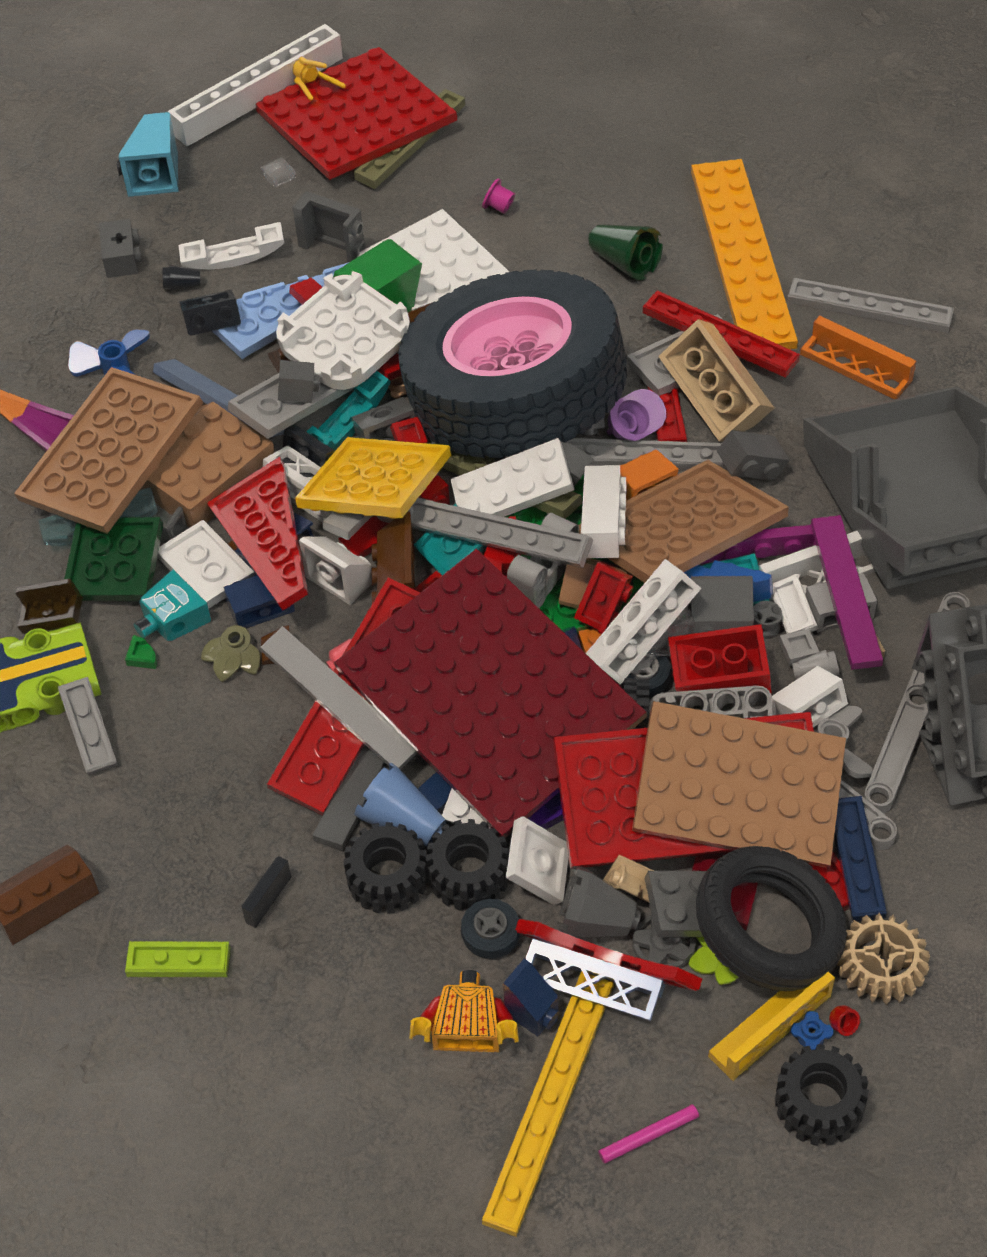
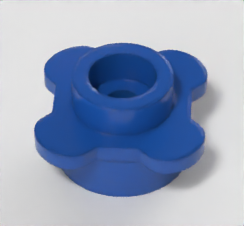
(805, 1038)

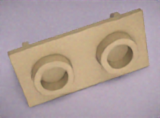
(628, 877)

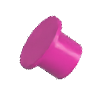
(498, 197)

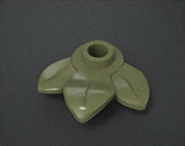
(231, 656)

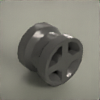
(768, 611)

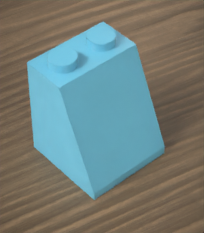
(151, 157)

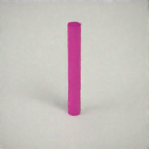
(648, 1133)

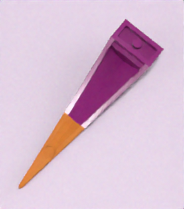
(33, 419)

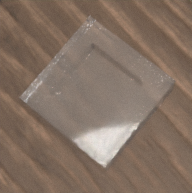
(278, 172)

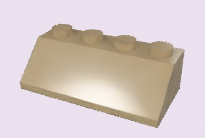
(715, 380)

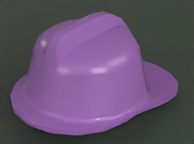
(636, 415)

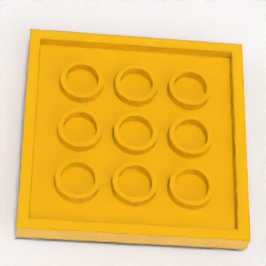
(373, 477)

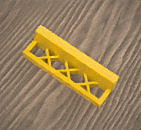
(768, 1026)

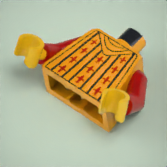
(466, 1018)

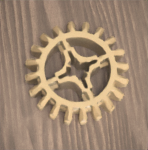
(898, 947)

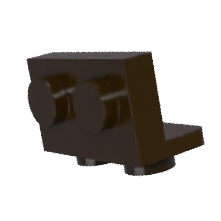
(49, 605)

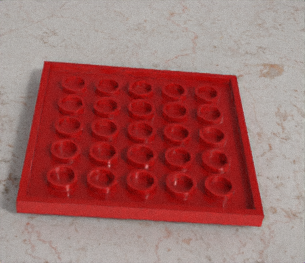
(357, 123)

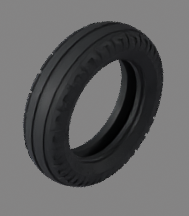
(744, 954)

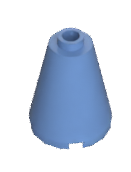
(397, 800)

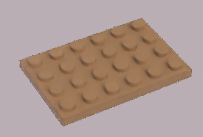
(108, 449)
(693, 519)
(739, 783)

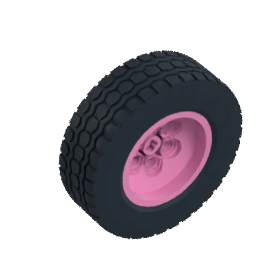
(514, 362)

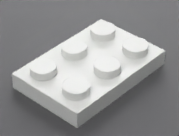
(204, 561)

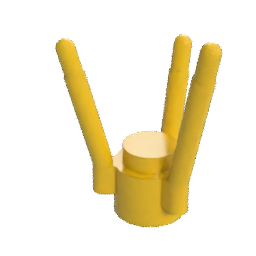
(306, 71)

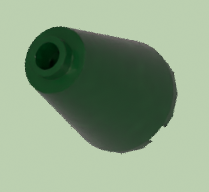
(629, 248)

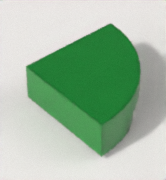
(141, 654)

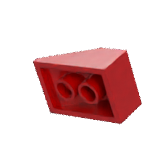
(720, 659)

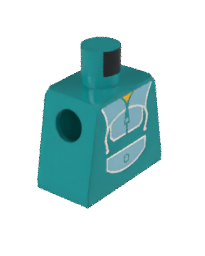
(172, 609)

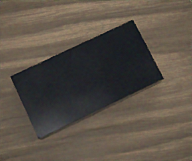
(266, 891)

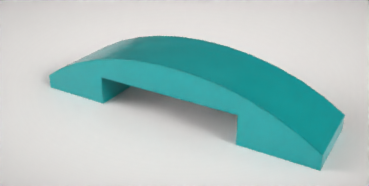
(340, 424)

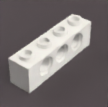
(643, 621)

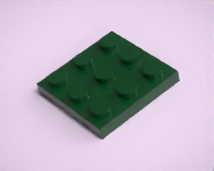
(115, 563)

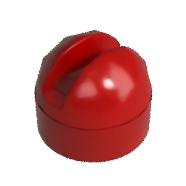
(844, 1020)

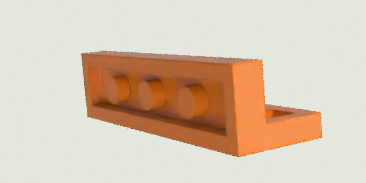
(863, 354)

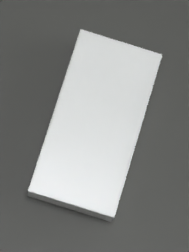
(794, 605)

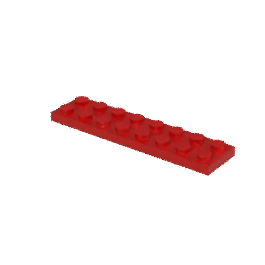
(323, 746)

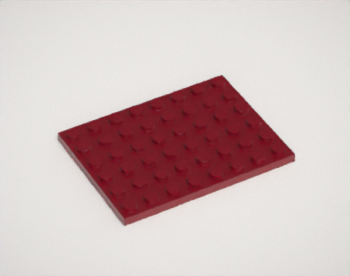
(485, 689)

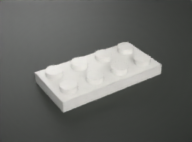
(515, 481)

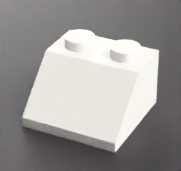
(335, 568)

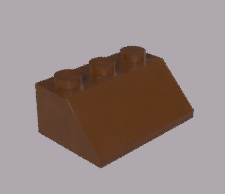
(394, 554)
(44, 893)

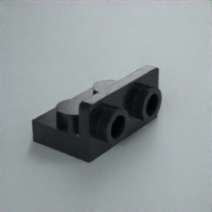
(210, 312)

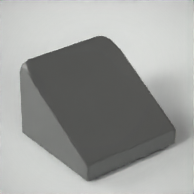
(174, 526)

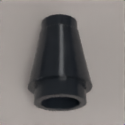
(179, 277)

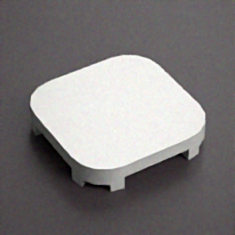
(343, 331)

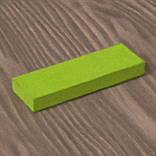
(177, 959)

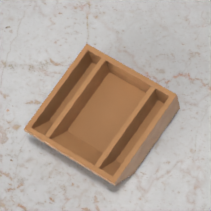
(206, 461)

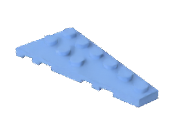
(259, 315)

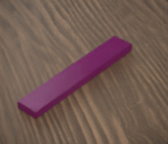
(846, 593)

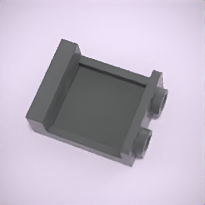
(329, 223)

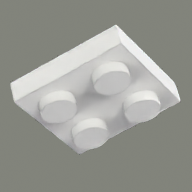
(538, 861)

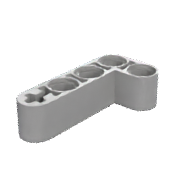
(715, 699)

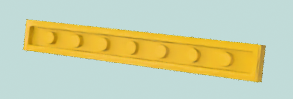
(545, 1111)

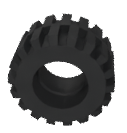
(462, 842)
(381, 845)
(824, 1068)

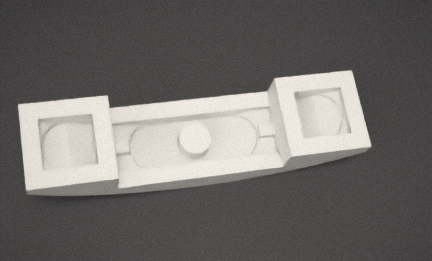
(232, 253)

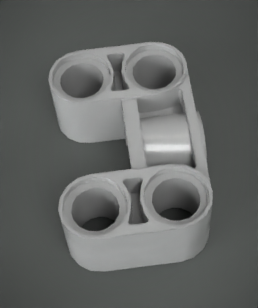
(535, 575)

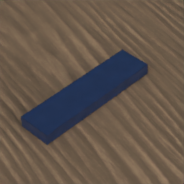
(858, 860)

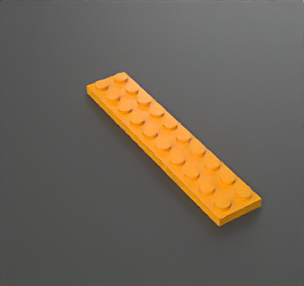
(742, 251)

